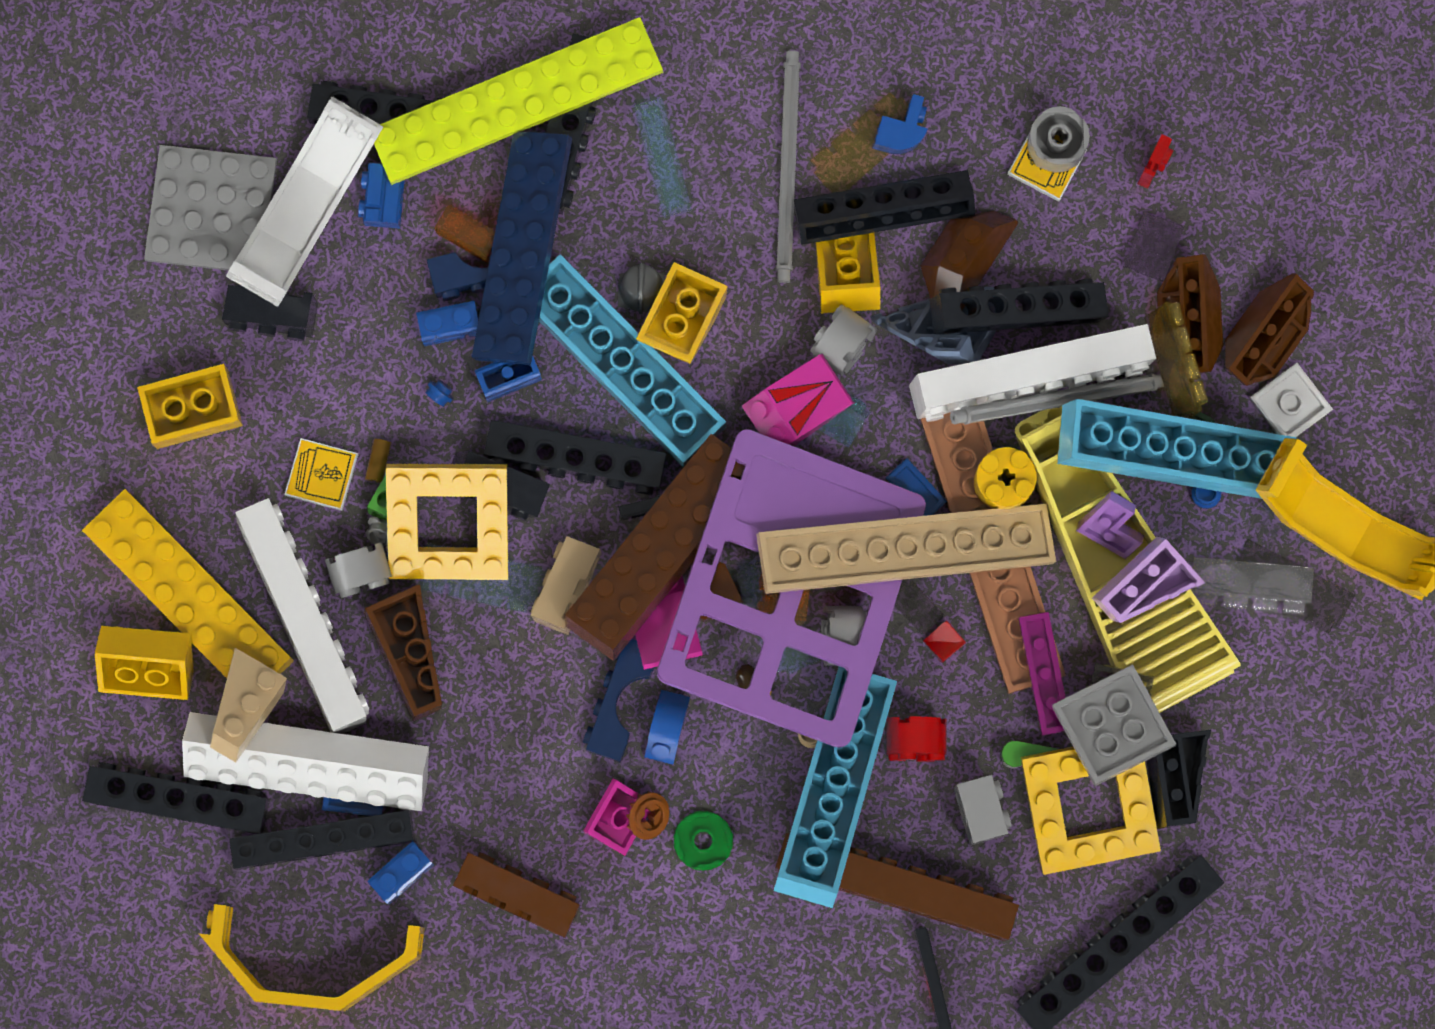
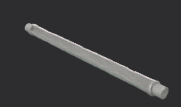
(788, 167)
(1056, 399)

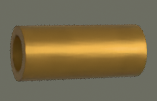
(378, 460)

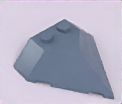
(917, 329)

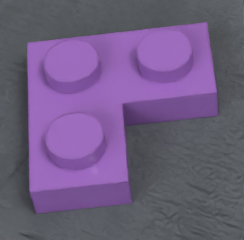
(1107, 527)

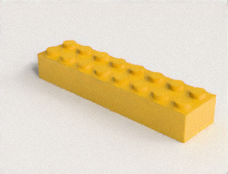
(180, 586)

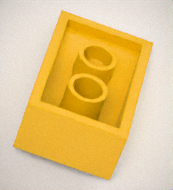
(848, 273)
(682, 313)

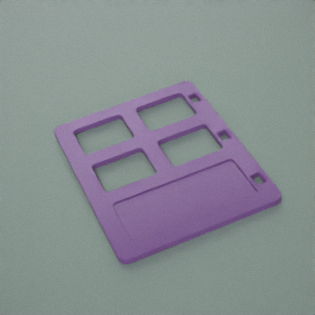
(785, 491)

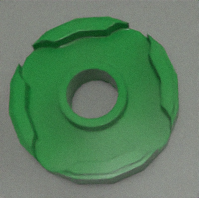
(721, 840)

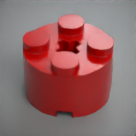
(916, 739)

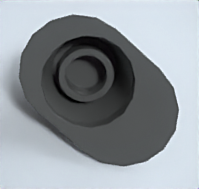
(639, 287)

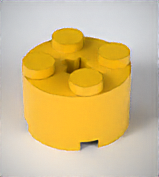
(1016, 466)

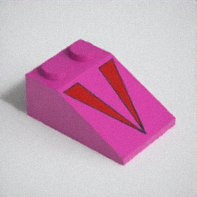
(799, 402)

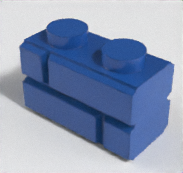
(382, 200)
(448, 323)
(504, 378)
(400, 873)

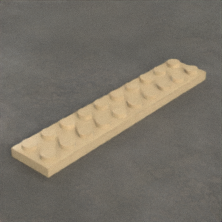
(905, 548)

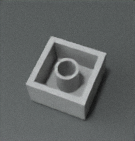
(982, 809)

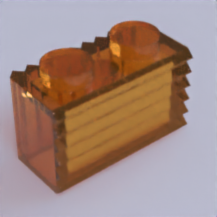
(466, 233)

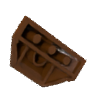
(966, 251)
(1199, 296)
(1269, 330)

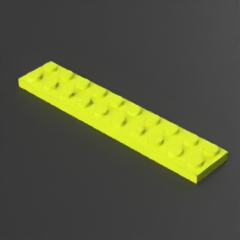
(516, 100)

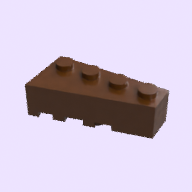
(407, 649)
(517, 895)

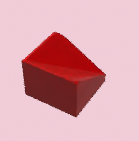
(944, 641)

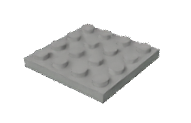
(206, 205)

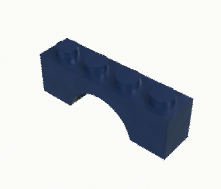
(454, 276)
(608, 735)

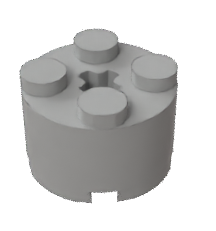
(1072, 131)
(843, 339)
(359, 569)
(843, 624)

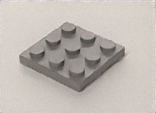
(1113, 725)

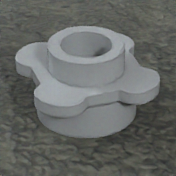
(377, 531)

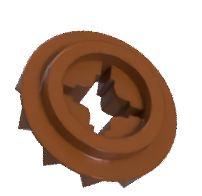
(657, 818)

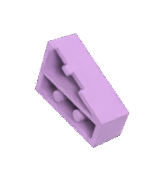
(1147, 580)

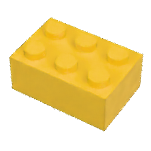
(190, 406)
(144, 662)

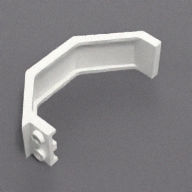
(304, 201)

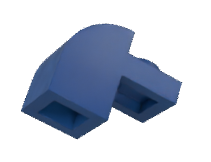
(902, 136)
(667, 727)

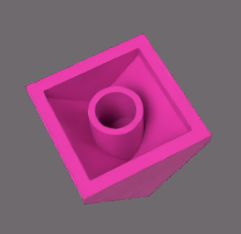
(609, 819)

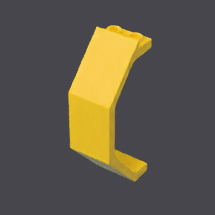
(1346, 525)
(220, 924)

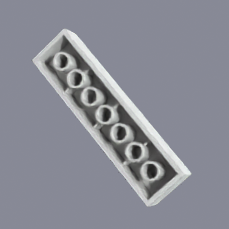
(1033, 371)
(301, 618)
(312, 764)

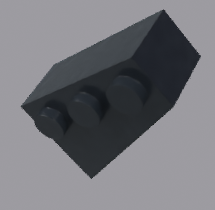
(248, 310)
(523, 491)
(1177, 779)

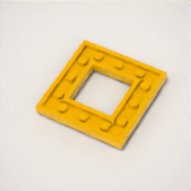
(482, 481)
(1065, 853)

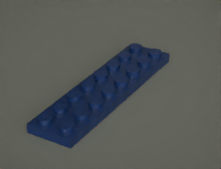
(522, 248)

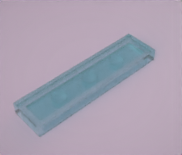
(662, 158)

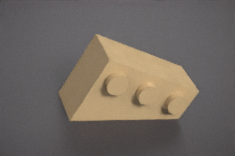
(565, 583)
(245, 704)

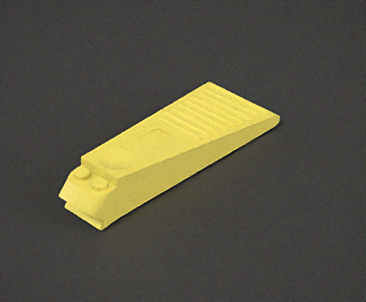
(1168, 641)

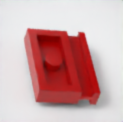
(1157, 161)

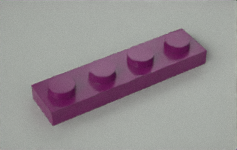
(1043, 669)

